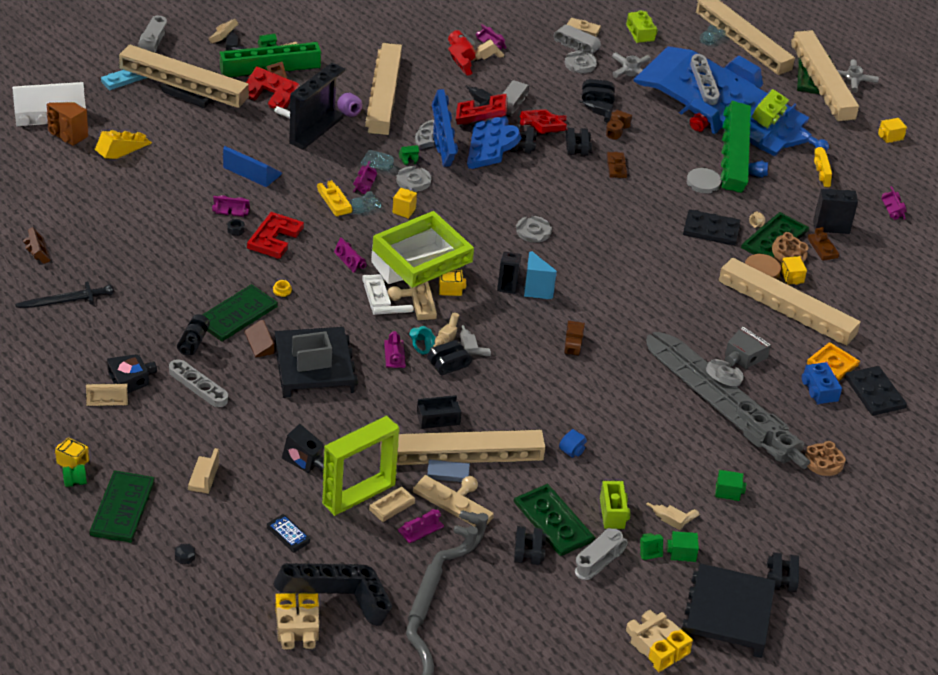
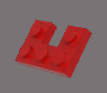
(280, 86)
(469, 113)
(264, 238)

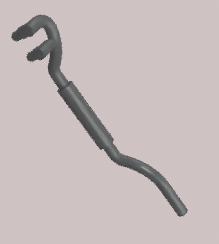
(422, 602)

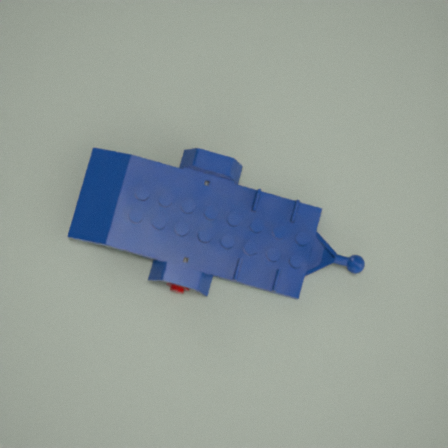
(735, 82)

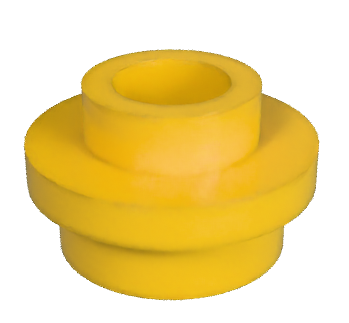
(282, 288)

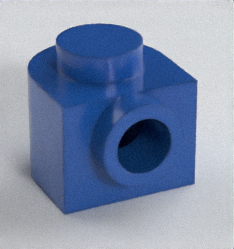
(573, 443)

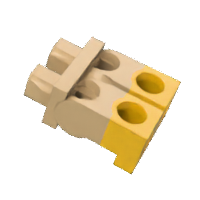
(298, 626)
(659, 639)

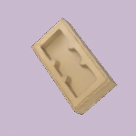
(585, 26)
(223, 30)
(106, 394)
(392, 504)

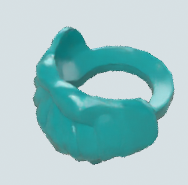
(425, 334)

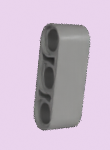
(577, 39)
(515, 92)

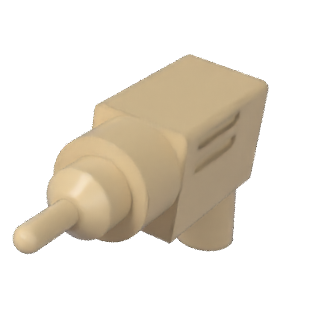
(486, 50)
(448, 332)
(673, 516)

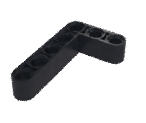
(337, 579)

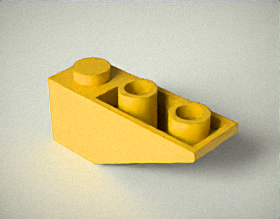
(117, 144)

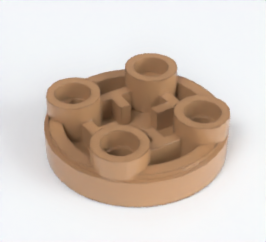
(789, 246)
(764, 264)
(825, 459)

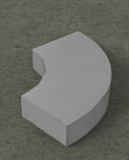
(425, 135)

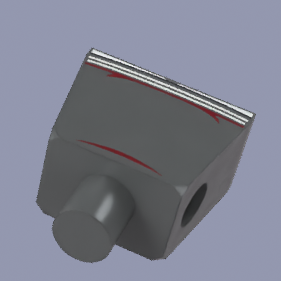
(746, 349)

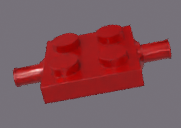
(543, 121)

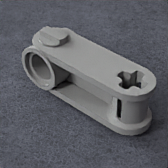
(153, 34)
(600, 553)

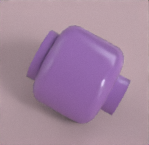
(349, 104)

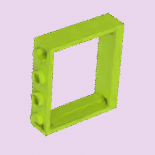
(431, 269)
(335, 452)

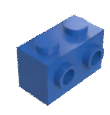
(821, 383)

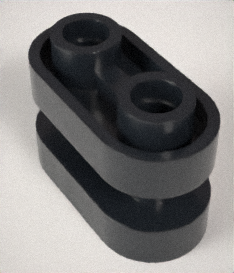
(598, 90)
(528, 144)
(584, 144)
(193, 334)
(449, 357)
(538, 540)
(776, 564)

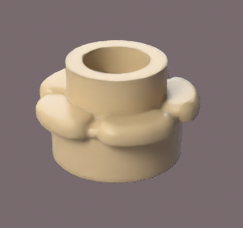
(757, 218)

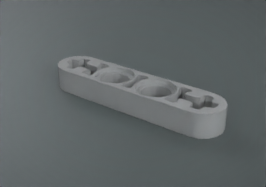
(702, 79)
(196, 385)

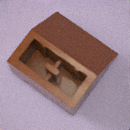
(67, 121)

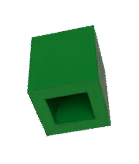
(730, 485)
(683, 546)

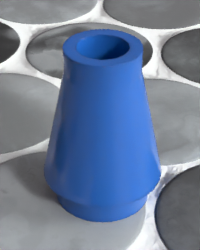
(758, 169)

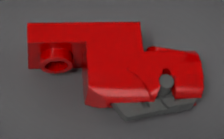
(462, 50)

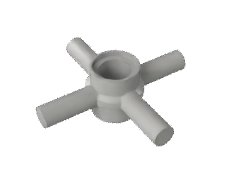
(631, 64)
(854, 76)

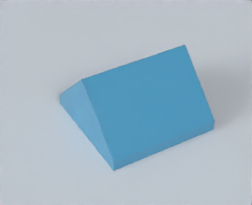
(539, 278)

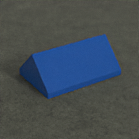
(249, 167)

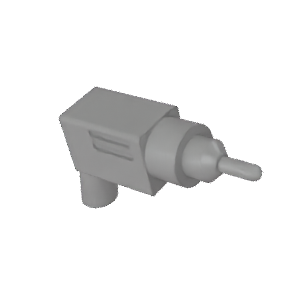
(470, 344)

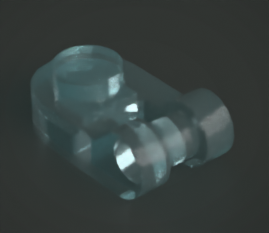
(708, 37)
(378, 160)
(359, 204)

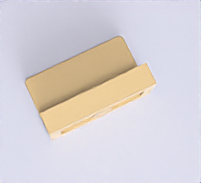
(204, 473)

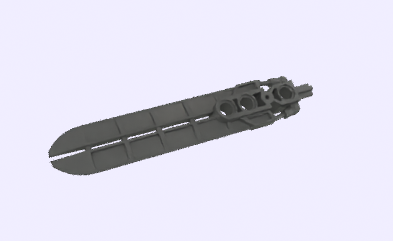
(757, 424)

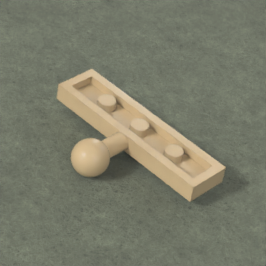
(421, 299)
(449, 499)

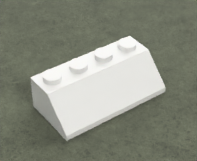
(32, 100)

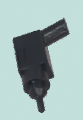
(232, 42)
(480, 95)
(600, 108)

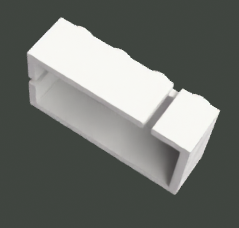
(415, 251)

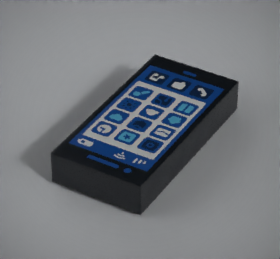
(288, 533)

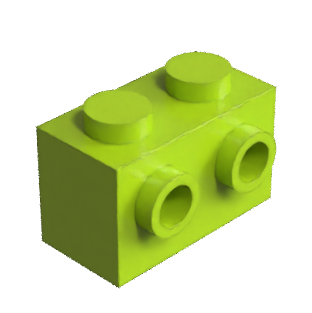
(641, 26)
(770, 108)
(614, 505)

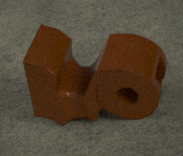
(617, 122)
(574, 337)

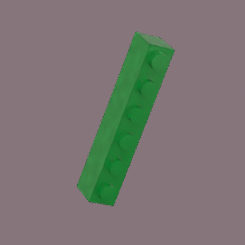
(293, 56)
(736, 146)

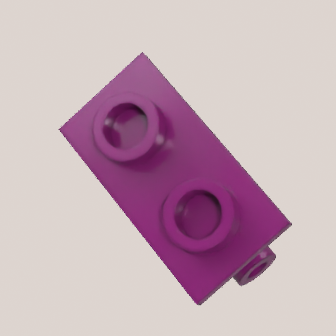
(487, 34)
(365, 180)
(892, 203)
(239, 205)
(349, 255)
(394, 351)
(421, 526)

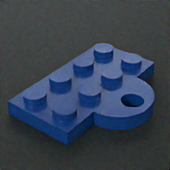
(442, 128)
(490, 141)

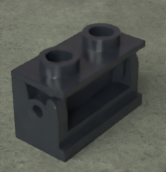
(438, 412)

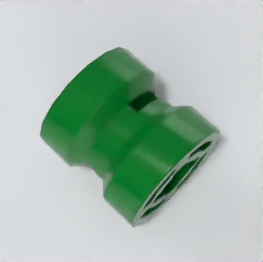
(76, 475)

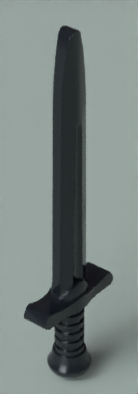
(66, 297)

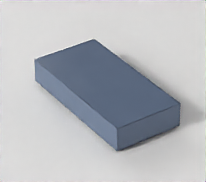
(447, 470)

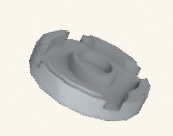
(580, 62)
(413, 179)
(703, 180)
(533, 229)
(724, 373)

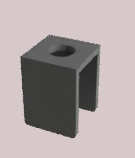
(312, 351)

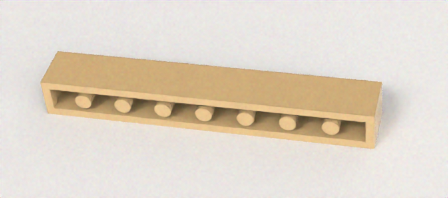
(746, 35)
(184, 76)
(825, 76)
(383, 89)
(789, 301)
(471, 447)

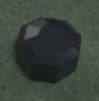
(236, 227)
(184, 553)

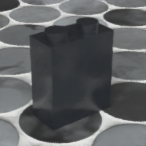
(835, 210)

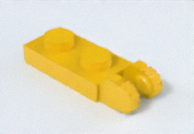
(823, 166)
(334, 198)

